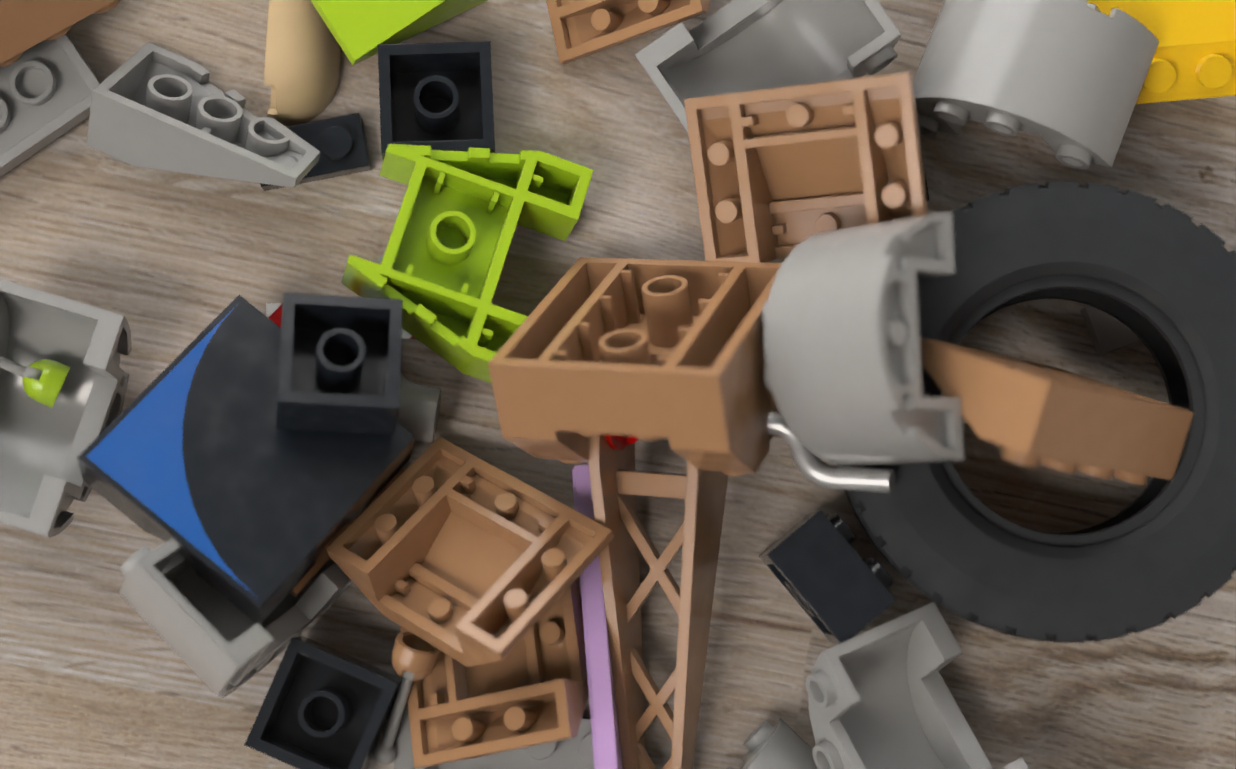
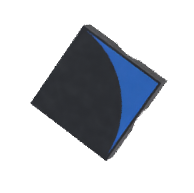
(212, 470)

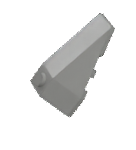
(170, 118)

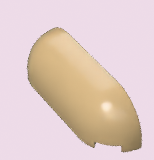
(299, 62)

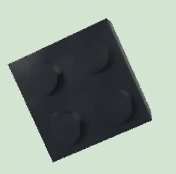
(436, 95)
(339, 363)
(829, 576)
(323, 709)

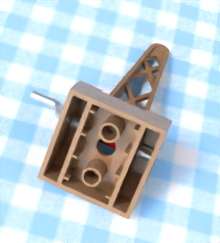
(585, 389)

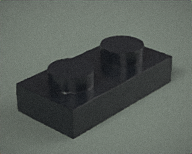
(341, 147)

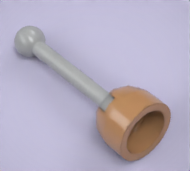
(412, 661)

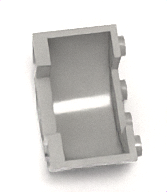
(770, 46)
(1037, 71)
(849, 344)
(42, 442)
(206, 627)
(887, 705)

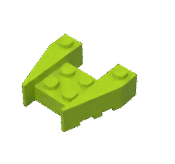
(456, 240)

